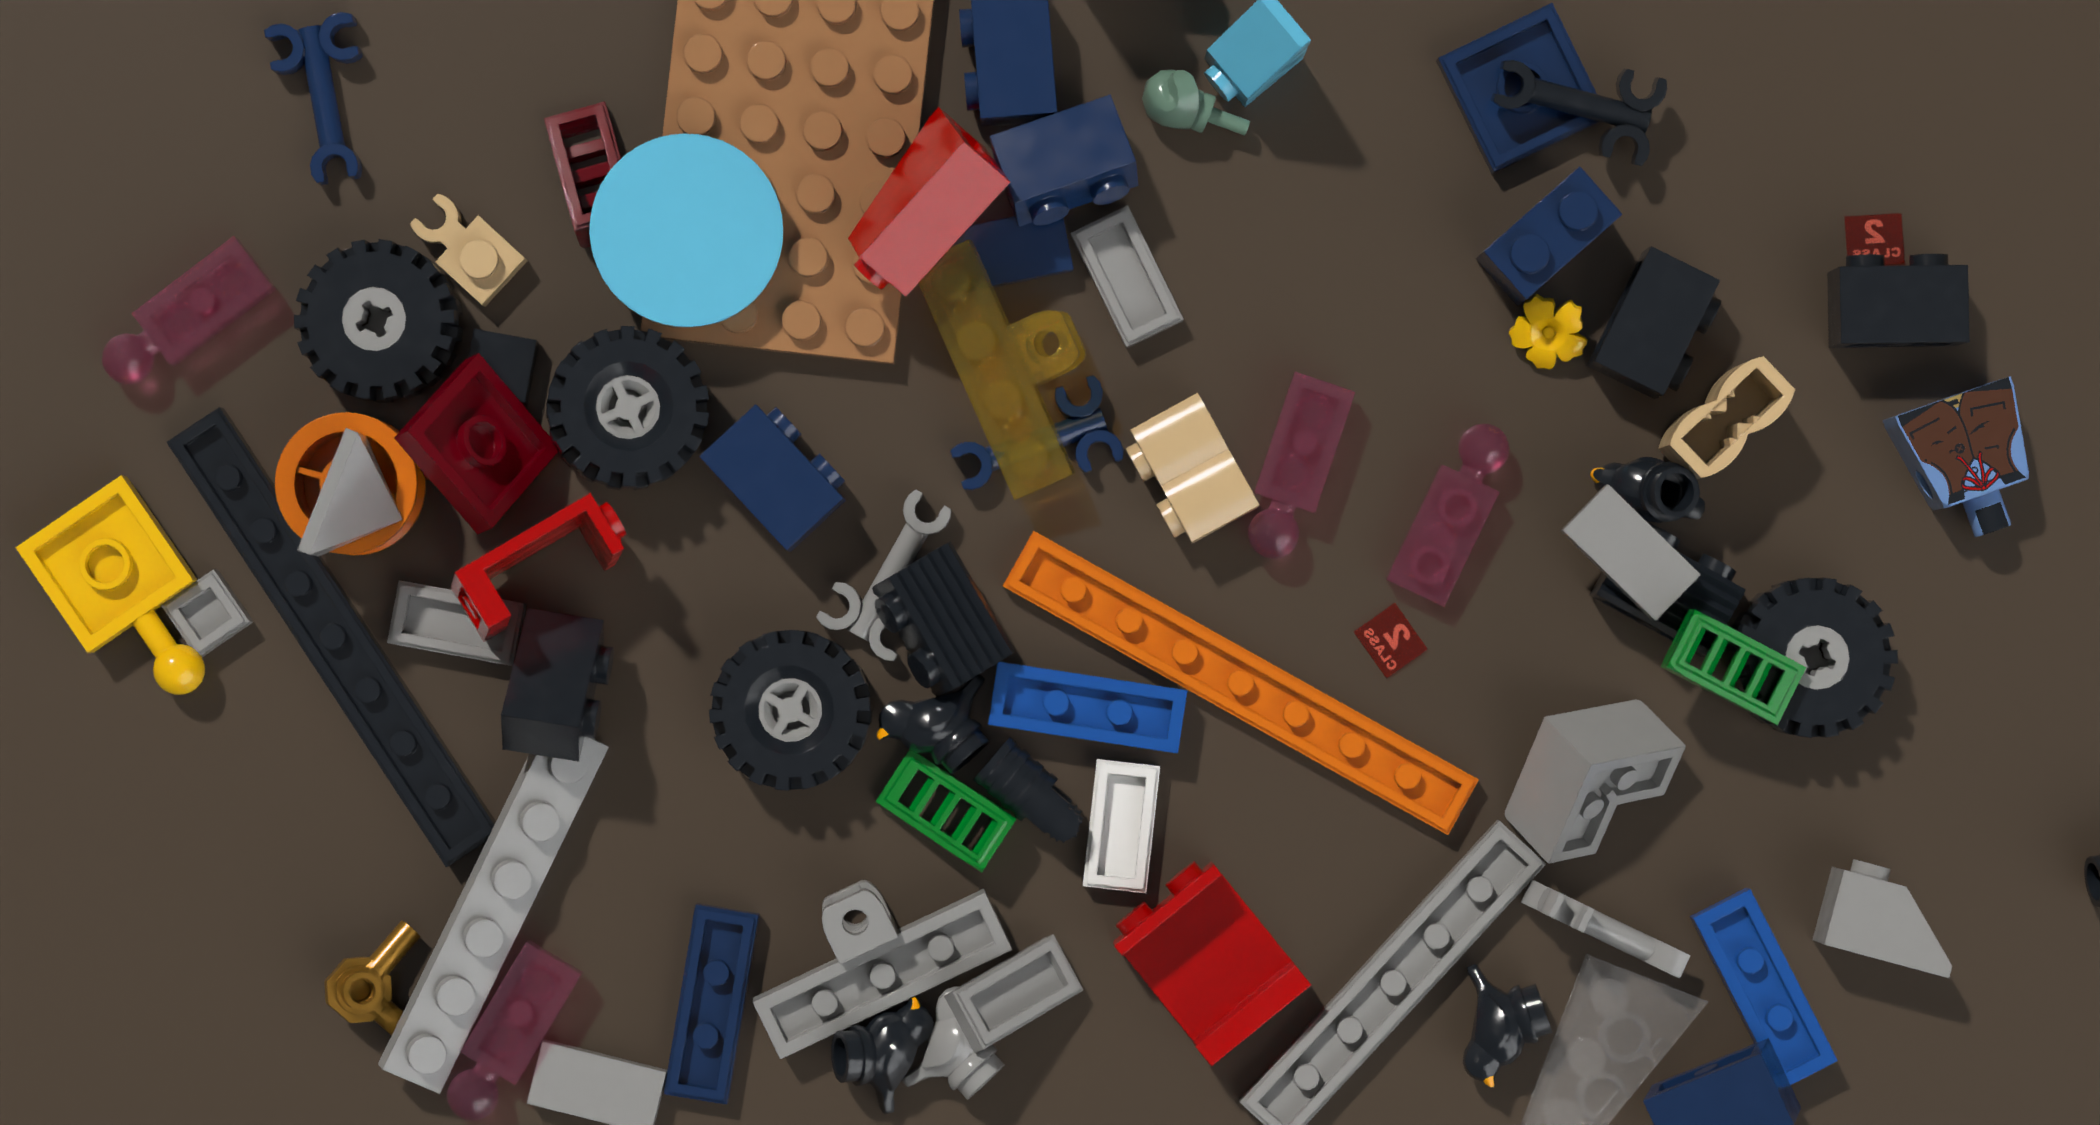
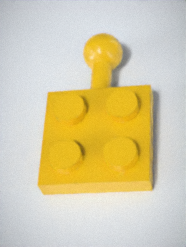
(110, 571)

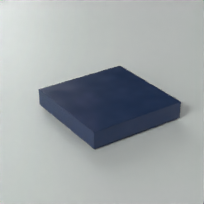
(1475, 74)

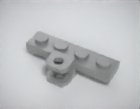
(877, 964)

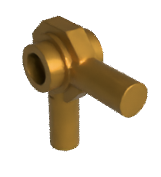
(362, 985)

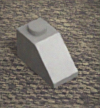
(1877, 920)

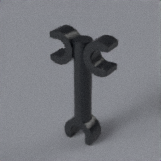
(1629, 116)

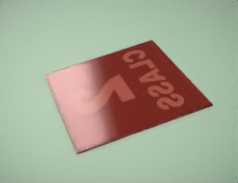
(1876, 235)
(1390, 640)

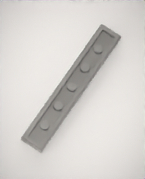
(1394, 979)

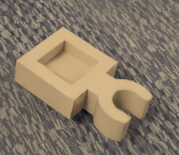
(474, 255)

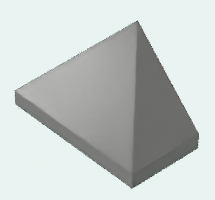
(351, 500)

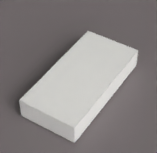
(1121, 825)

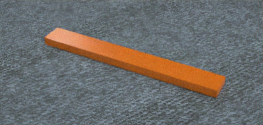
(1240, 683)

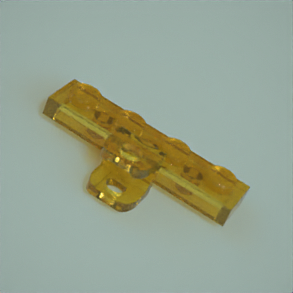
(1003, 367)

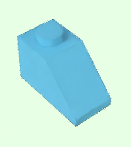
(1255, 52)

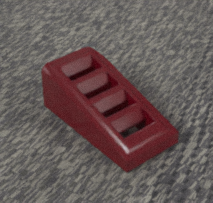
(570, 125)

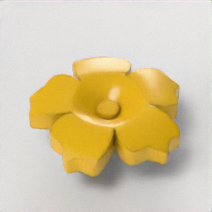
(1548, 332)

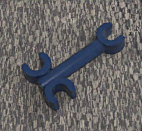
(313, 47)
(1084, 426)

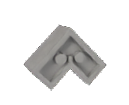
(1584, 769)

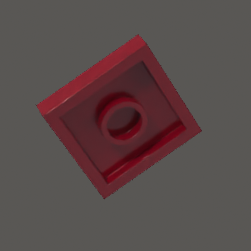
(477, 443)

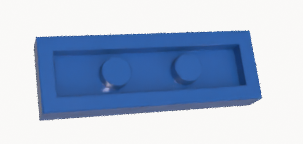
(1087, 707)
(1763, 984)

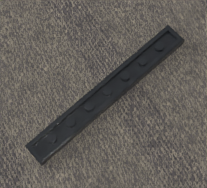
(334, 638)

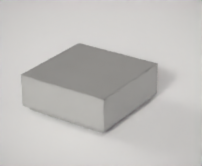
(207, 613)

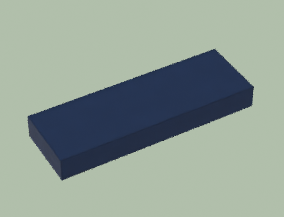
(711, 1003)

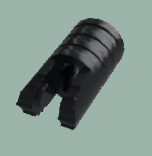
(1030, 791)

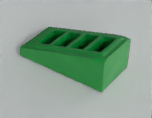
(1686, 643)
(991, 838)

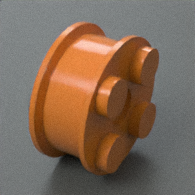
(309, 458)

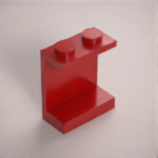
(472, 582)
(1209, 960)

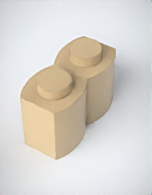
(1737, 405)
(1192, 469)

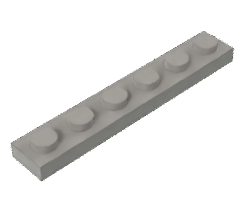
(489, 916)

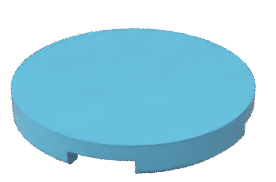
(686, 230)

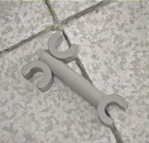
(862, 616)
(1605, 928)

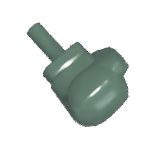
(1177, 103)

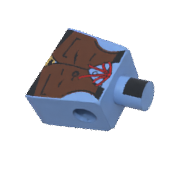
(1965, 451)

